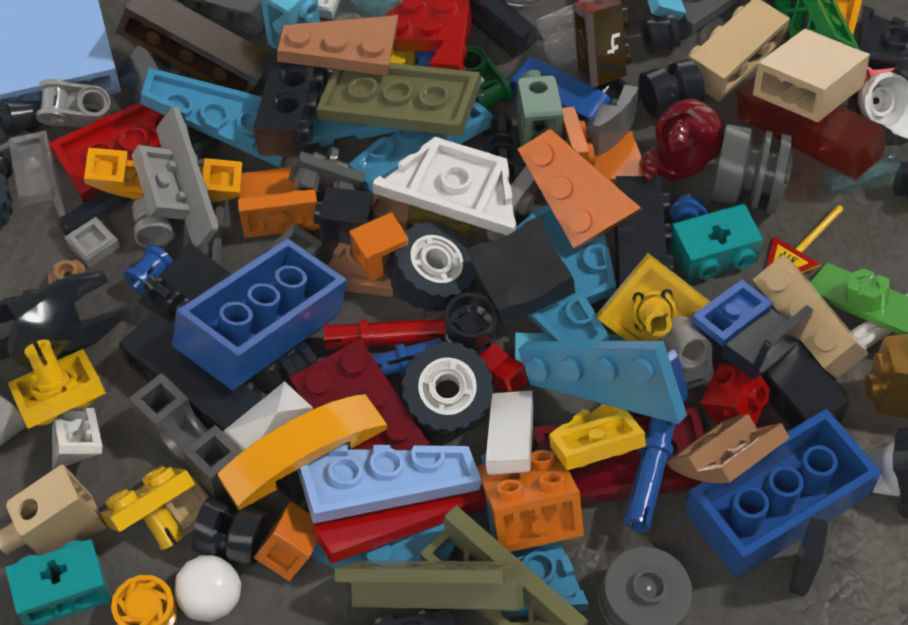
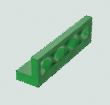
(824, 19)

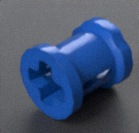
(154, 258)

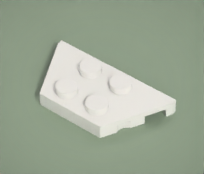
(454, 184)

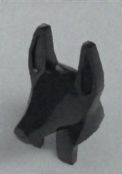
(53, 317)

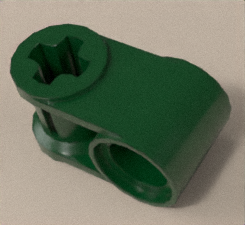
(494, 85)

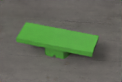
(863, 296)

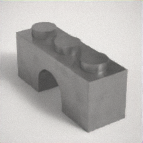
(172, 423)

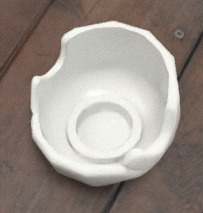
(207, 588)

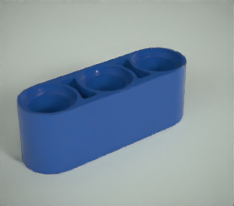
(571, 90)

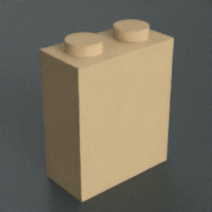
(811, 75)

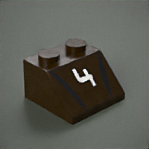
(601, 41)

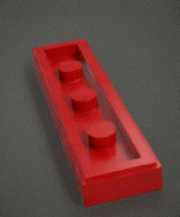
(366, 531)

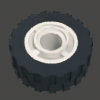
(417, 280)
(454, 364)

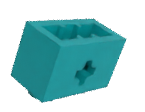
(716, 243)
(80, 588)

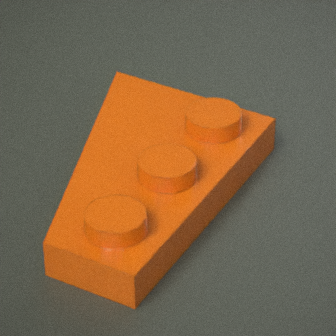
(575, 190)

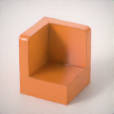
(376, 240)
(288, 542)

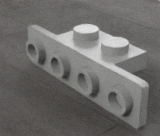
(174, 181)

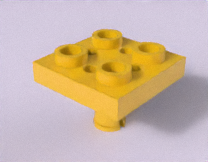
(653, 310)
(54, 385)
(149, 503)

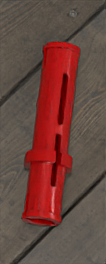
(383, 333)

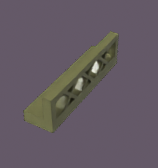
(481, 546)
(434, 584)

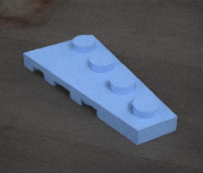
(384, 478)

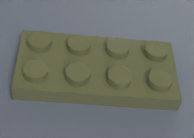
(405, 99)

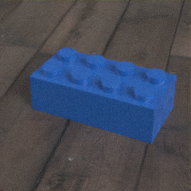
(258, 313)
(772, 502)

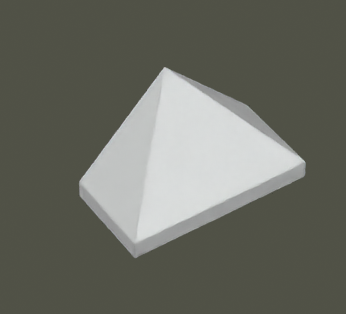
(267, 415)
(75, 437)

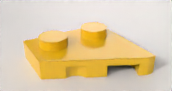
(596, 436)

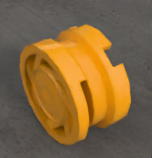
(144, 602)

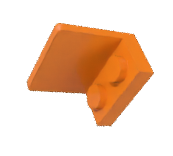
(618, 161)
(272, 206)
(534, 505)

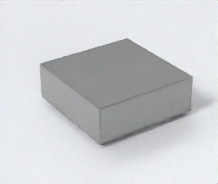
(92, 242)

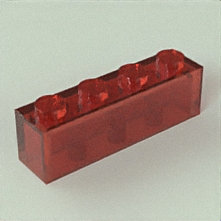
(838, 140)

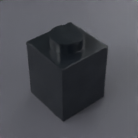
(342, 212)

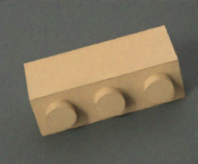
(738, 47)
(825, 333)

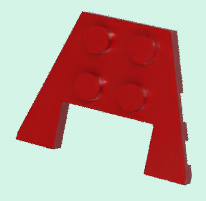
(434, 27)

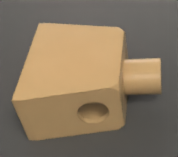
(51, 514)

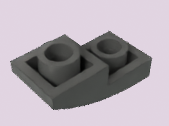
(613, 120)

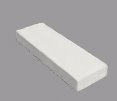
(510, 433)

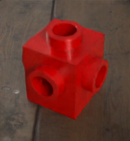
(734, 394)

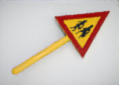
(795, 255)

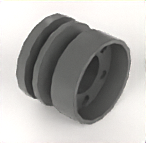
(752, 168)

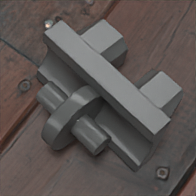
(321, 170)

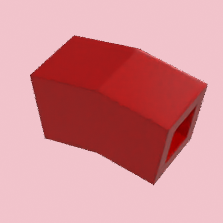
(506, 372)

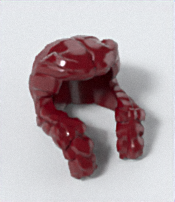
(687, 138)

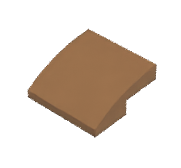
(727, 450)

